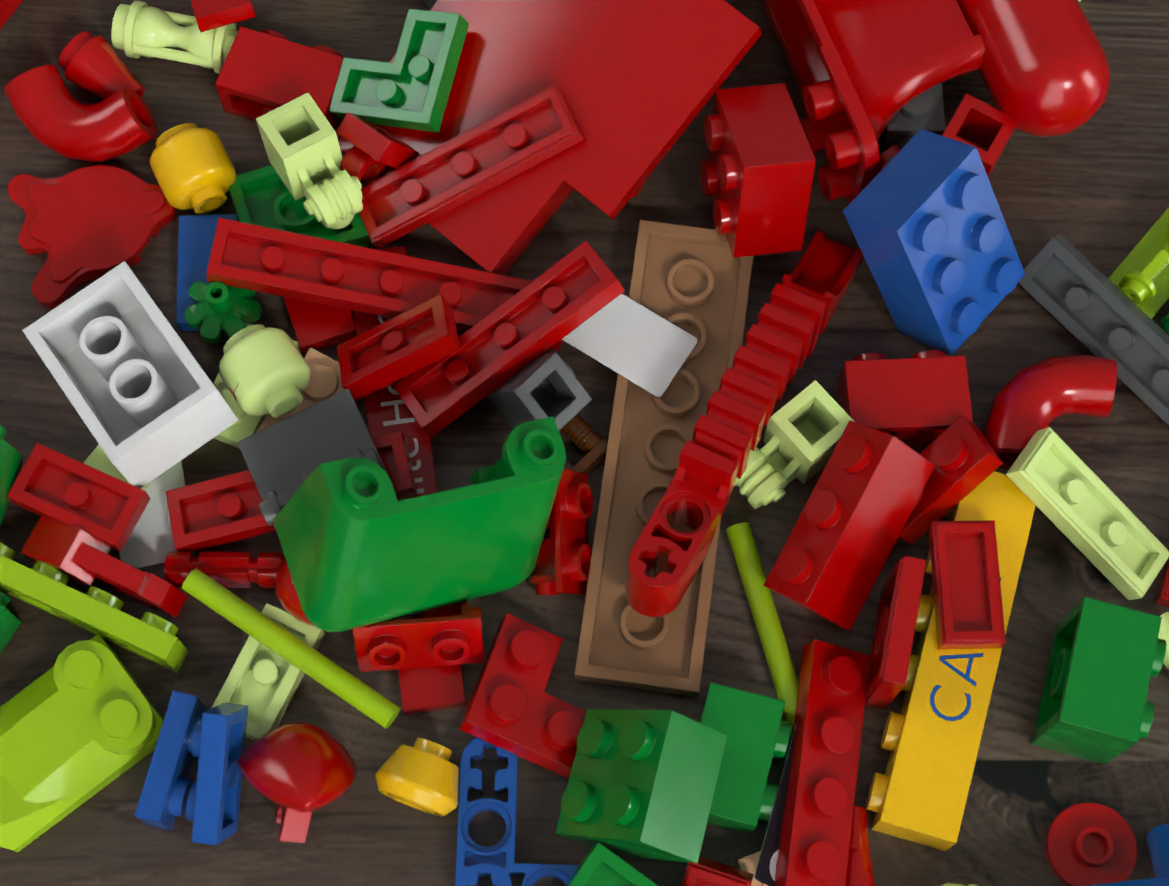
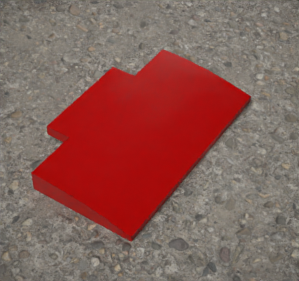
(631, 80)

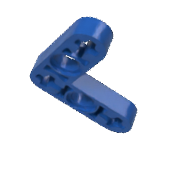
(497, 860)

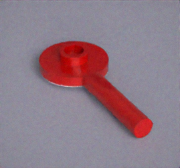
(1090, 846)

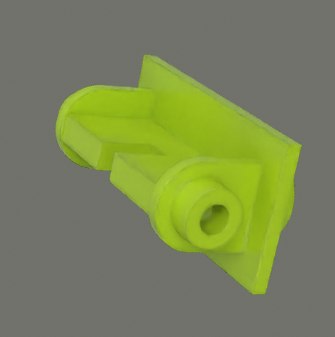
(1145, 270)

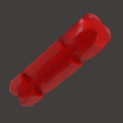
(226, 568)

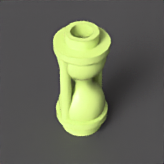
(157, 33)

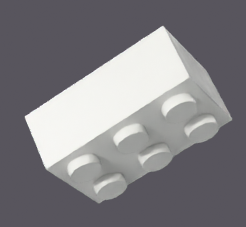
(129, 376)

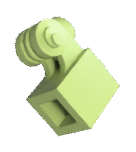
(309, 159)
(797, 445)

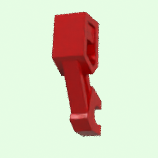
(87, 558)

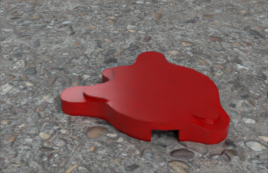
(86, 225)

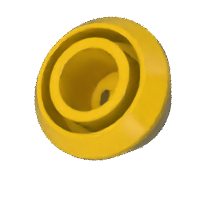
(421, 777)

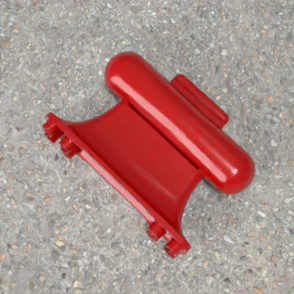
(875, 56)

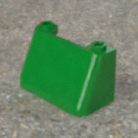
(377, 558)

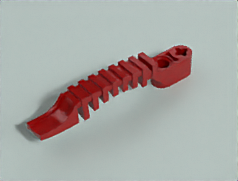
(734, 424)

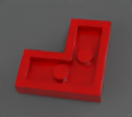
(511, 701)

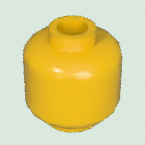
(192, 168)

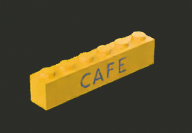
(947, 694)

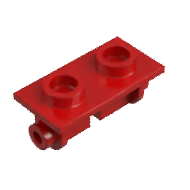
(566, 556)
(440, 639)

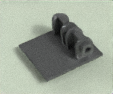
(293, 448)

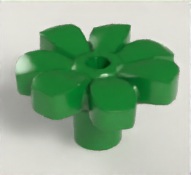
(220, 309)

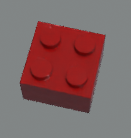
(757, 170)

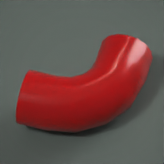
(76, 128)
(1044, 393)

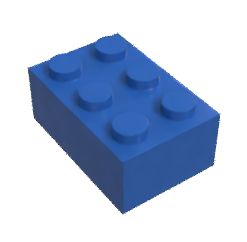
(935, 240)

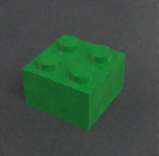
(1099, 681)
(642, 783)

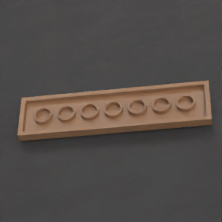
(702, 289)

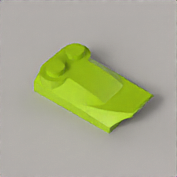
(69, 739)

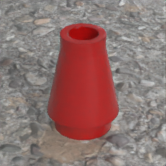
(96, 66)

